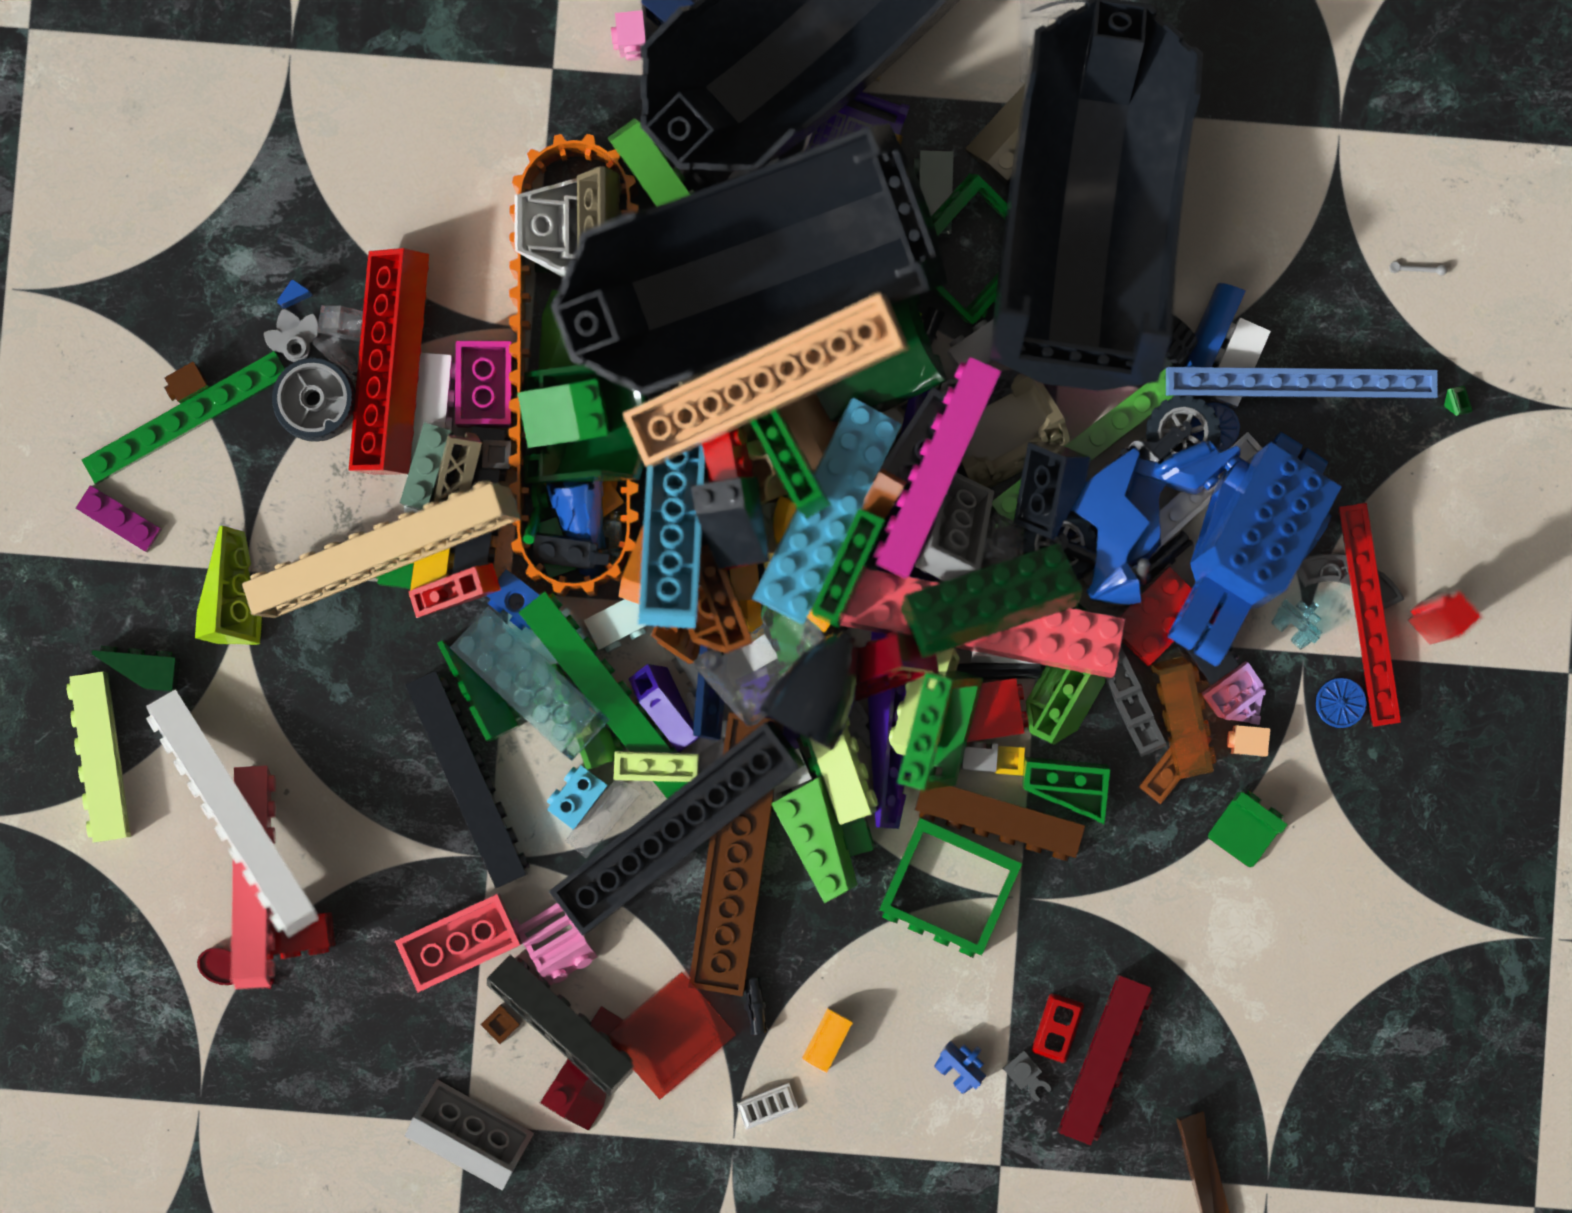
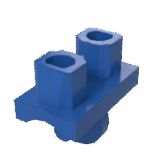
(965, 1063)

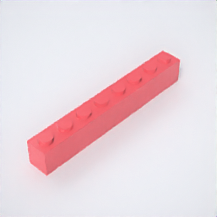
(250, 921)

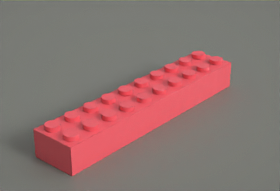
(1062, 640)

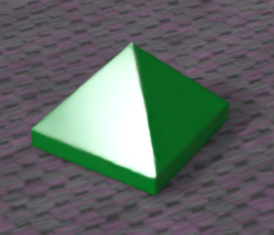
(1458, 401)

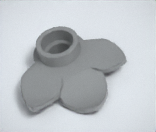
(291, 332)

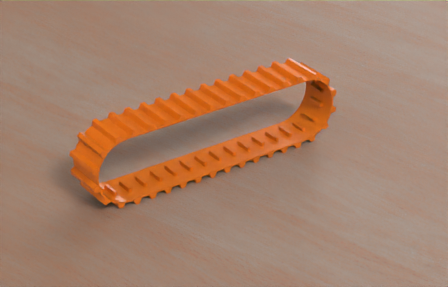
(523, 183)

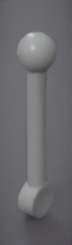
(1396, 267)

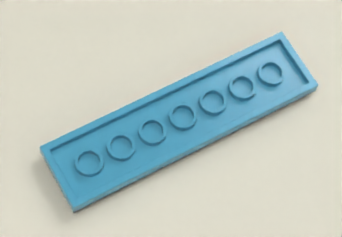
(813, 543)

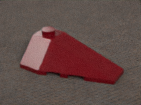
(572, 1092)

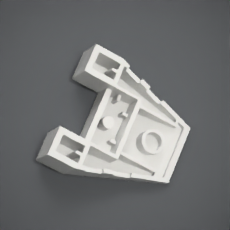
(548, 225)

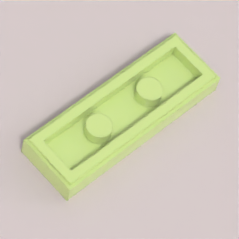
(655, 766)

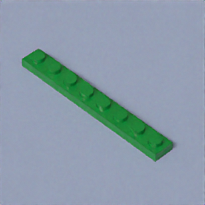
(183, 418)

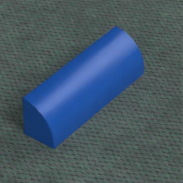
(1215, 324)

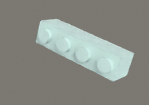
(615, 624)

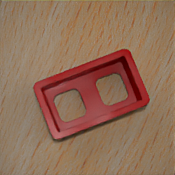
(1048, 1025)

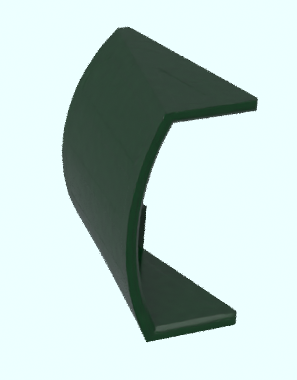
(893, 378)
(590, 459)

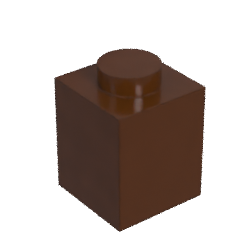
(185, 383)

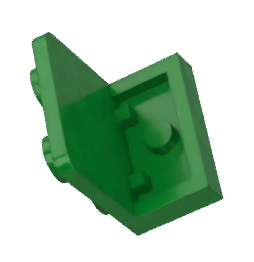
(1246, 828)

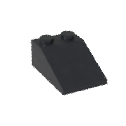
(1049, 486)
(732, 521)

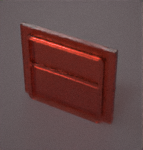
(671, 1035)

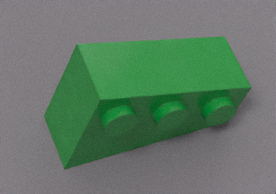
(1070, 784)

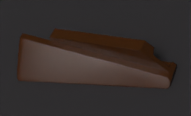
(1202, 1164)

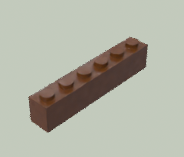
(1001, 818)

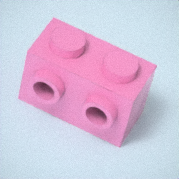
(629, 34)

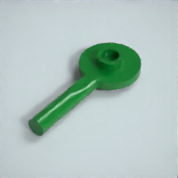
(541, 511)

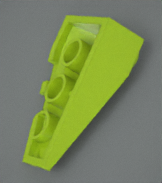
(223, 606)

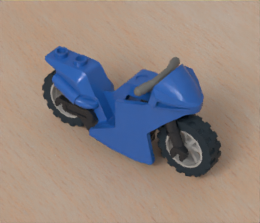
(1123, 500)

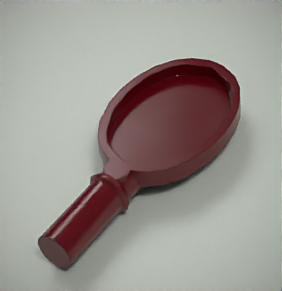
(216, 966)

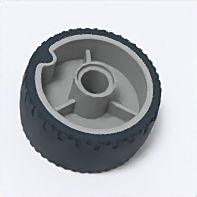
(327, 417)

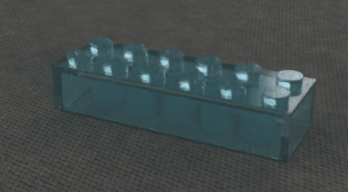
(529, 683)

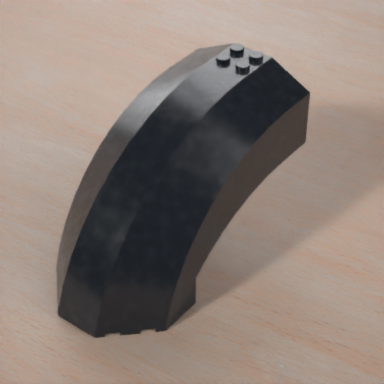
(758, 76)
(1096, 199)
(748, 262)

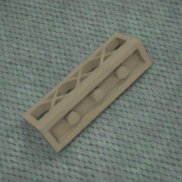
(464, 466)

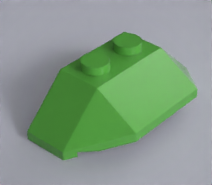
(1061, 702)

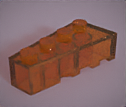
(1184, 717)

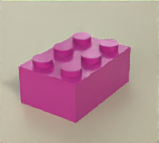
(483, 384)

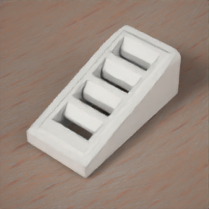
(742, 1106)

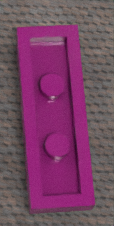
(118, 518)

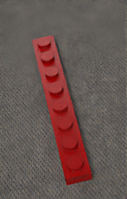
(1369, 614)

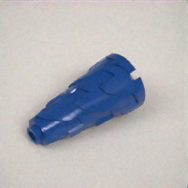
(580, 513)

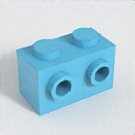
(577, 796)

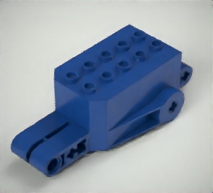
(1253, 541)

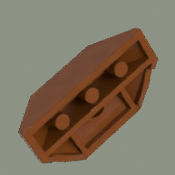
(719, 615)

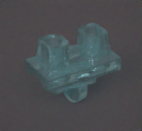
(1307, 631)

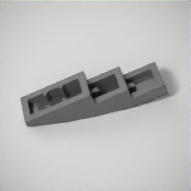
(1134, 707)

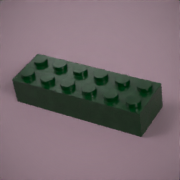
(991, 600)

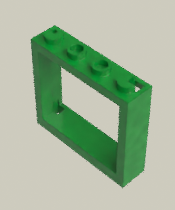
(942, 217)
(940, 729)
(941, 935)

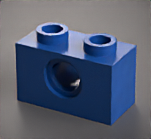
(510, 586)

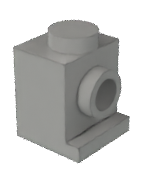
(979, 758)

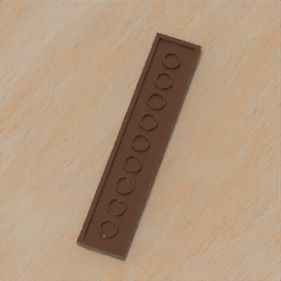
(731, 888)

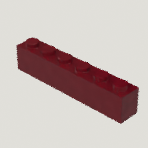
(1104, 1059)

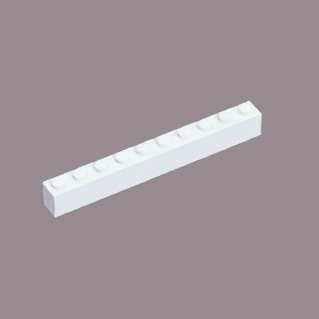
(232, 814)

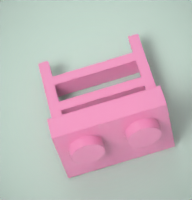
(562, 954)

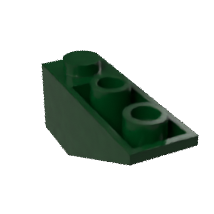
(147, 671)

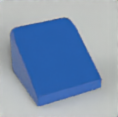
(293, 294)

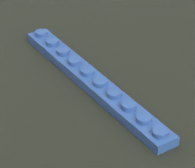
(1301, 382)

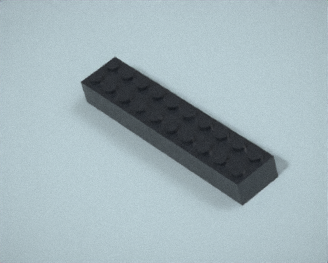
(677, 827)

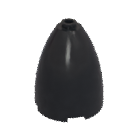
(817, 690)

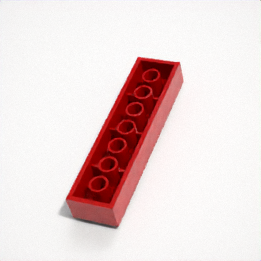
(389, 362)

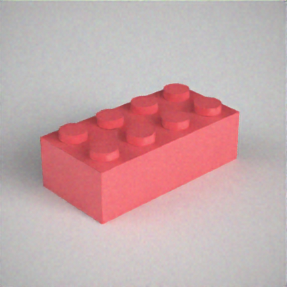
(458, 942)

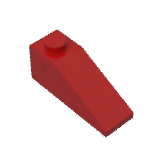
(454, 590)

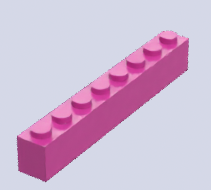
(937, 467)

